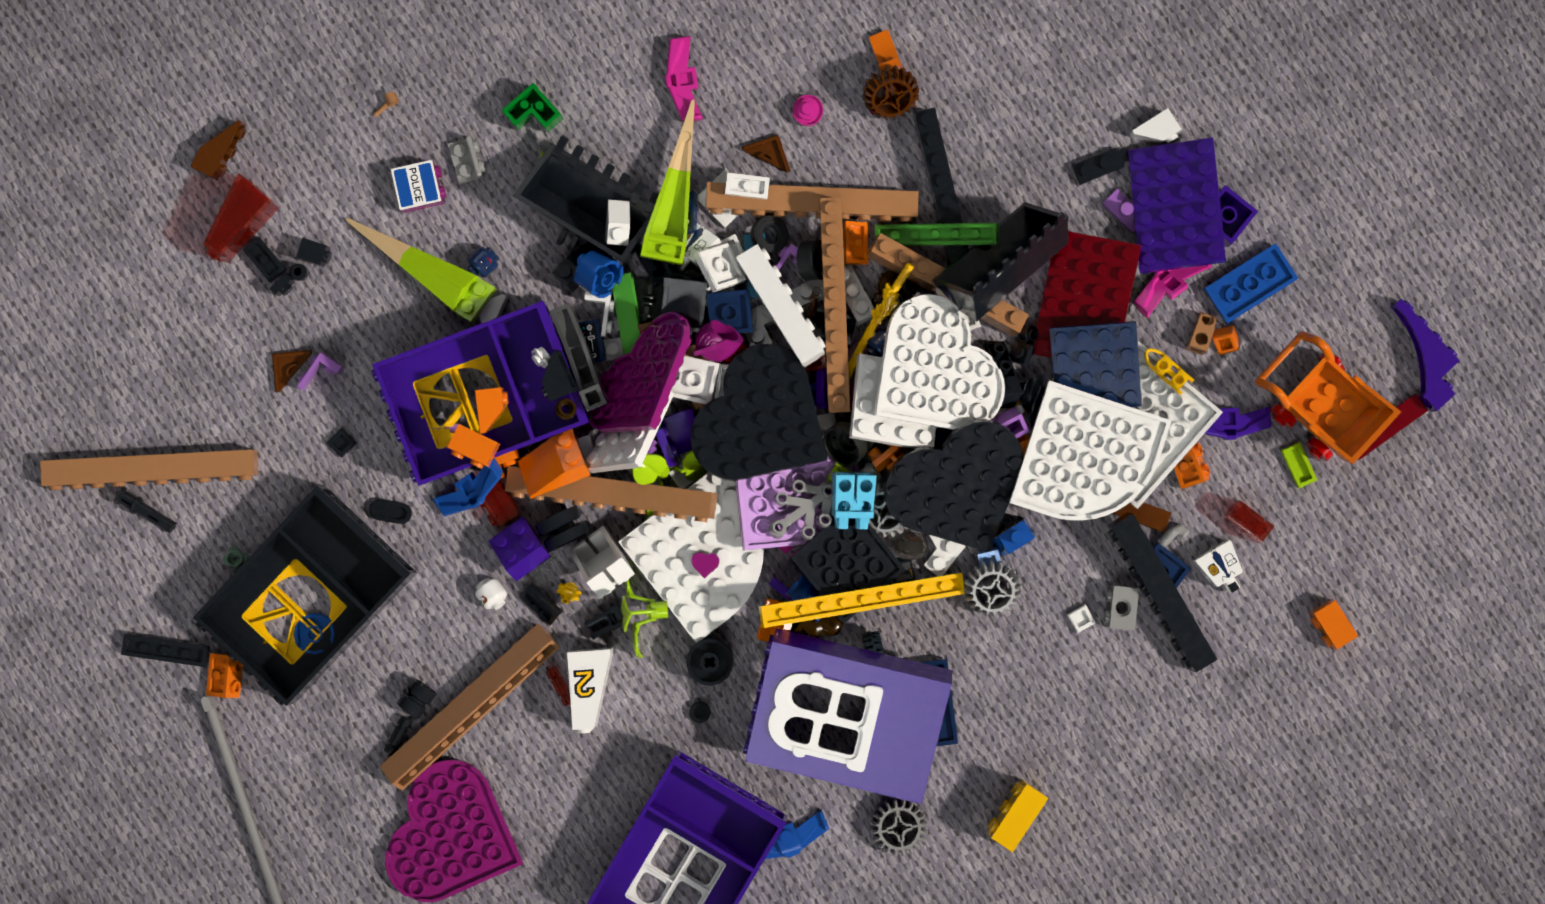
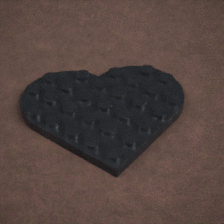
(762, 419)
(957, 488)

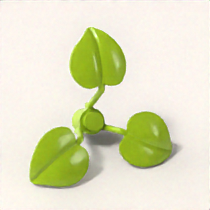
(656, 467)
(654, 610)

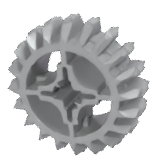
(879, 524)
(1008, 594)
(889, 828)

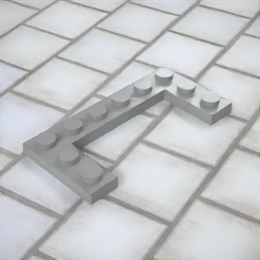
(855, 298)

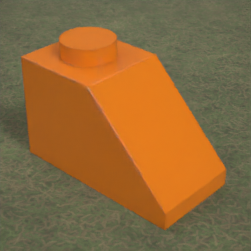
(490, 406)

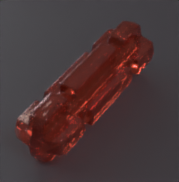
(559, 685)

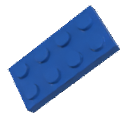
(1250, 283)

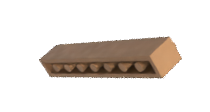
(895, 256)

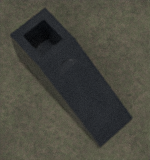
(1003, 361)

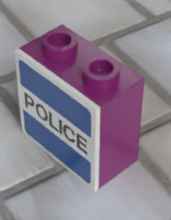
(418, 186)

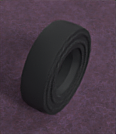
(780, 229)

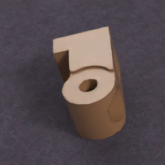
(1201, 334)

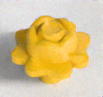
(568, 592)

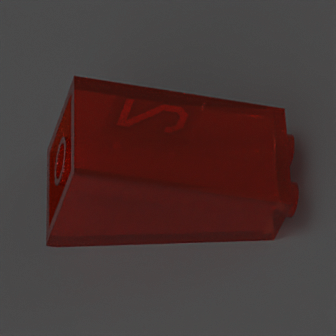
(238, 220)

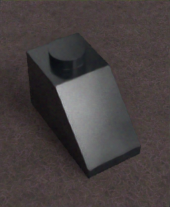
(557, 378)

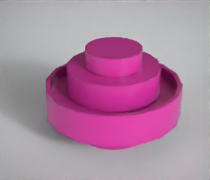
(807, 110)

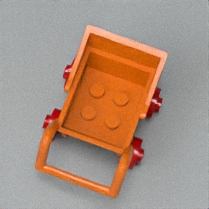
(1330, 405)

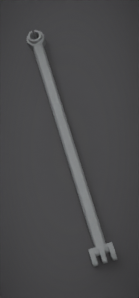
(209, 706)

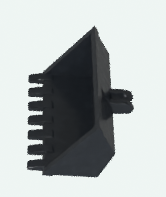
(578, 198)
(992, 272)

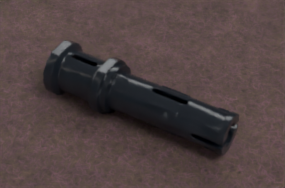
(137, 505)

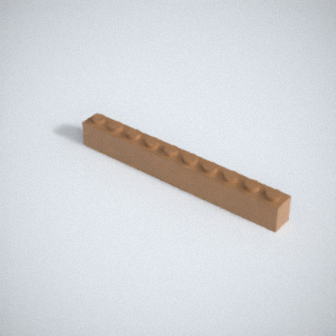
(806, 201)
(834, 304)
(149, 468)
(625, 494)
(469, 707)

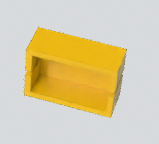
(1016, 815)

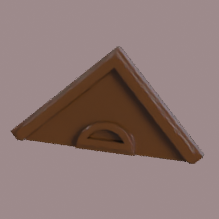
(770, 151)
(286, 365)

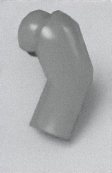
(1171, 533)

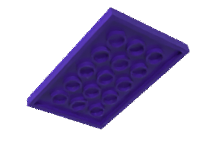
(1177, 205)

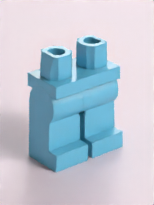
(852, 498)

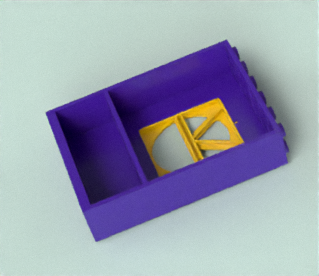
(501, 351)

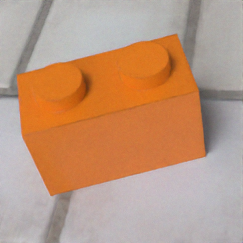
(473, 445)
(1333, 625)

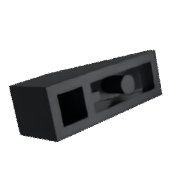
(566, 269)

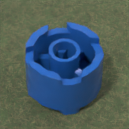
(598, 273)

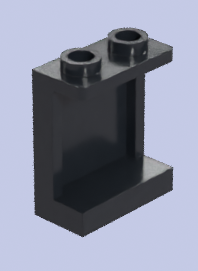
(686, 297)

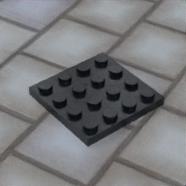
(846, 561)

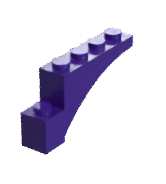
(1432, 355)

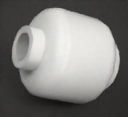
(491, 594)

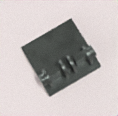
(647, 298)

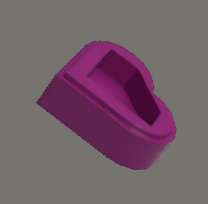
(705, 563)

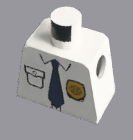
(697, 242)
(1220, 566)

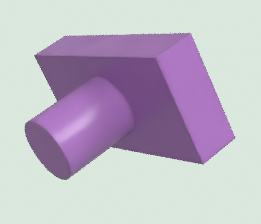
(1121, 209)

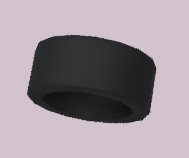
(810, 260)

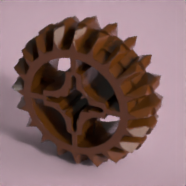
(900, 83)

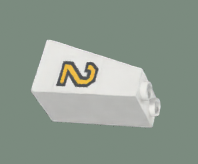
(587, 683)

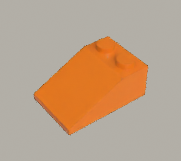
(553, 464)

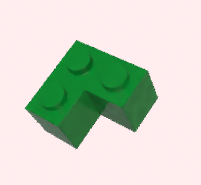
(532, 104)

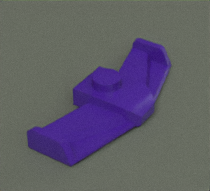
(1231, 425)

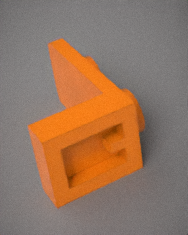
(885, 50)

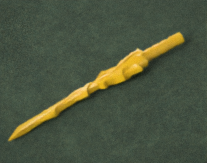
(880, 313)

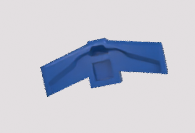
(470, 490)
(793, 840)

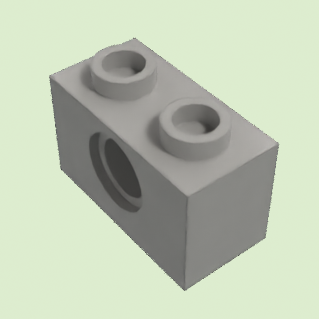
(1129, 597)

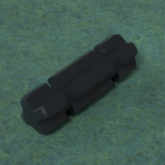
(398, 735)

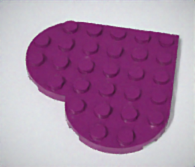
(644, 378)
(452, 835)

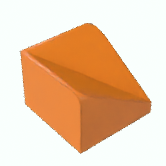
(1226, 340)

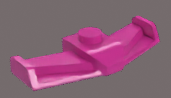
(680, 78)
(1164, 283)

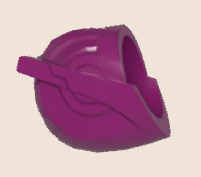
(717, 341)

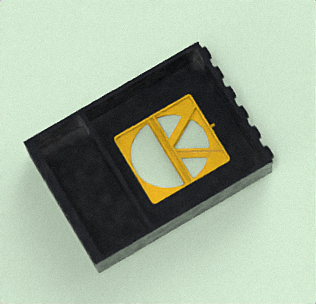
(314, 541)

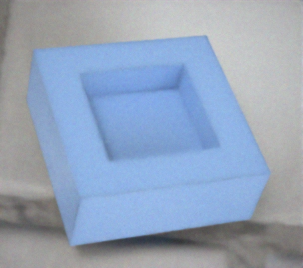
(985, 557)

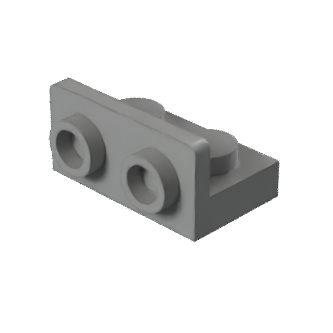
(466, 161)

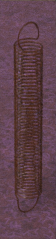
(812, 304)

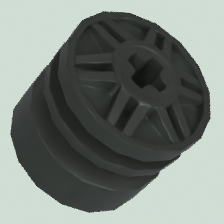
(843, 449)

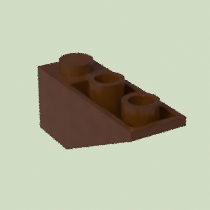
(215, 153)

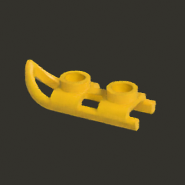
(1164, 366)

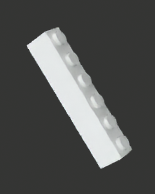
(780, 305)

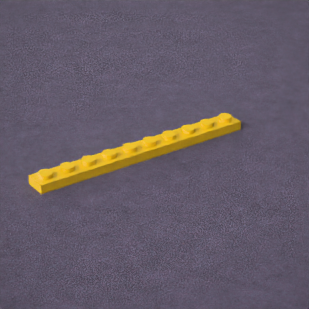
(861, 600)

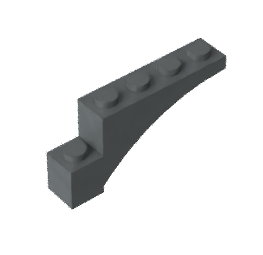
(580, 357)

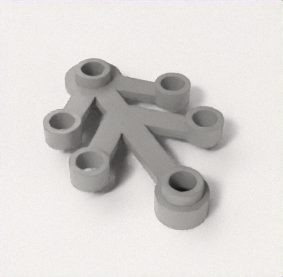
(806, 506)

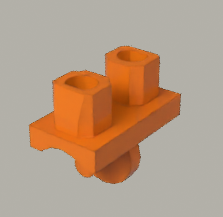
(885, 459)

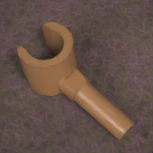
(391, 100)

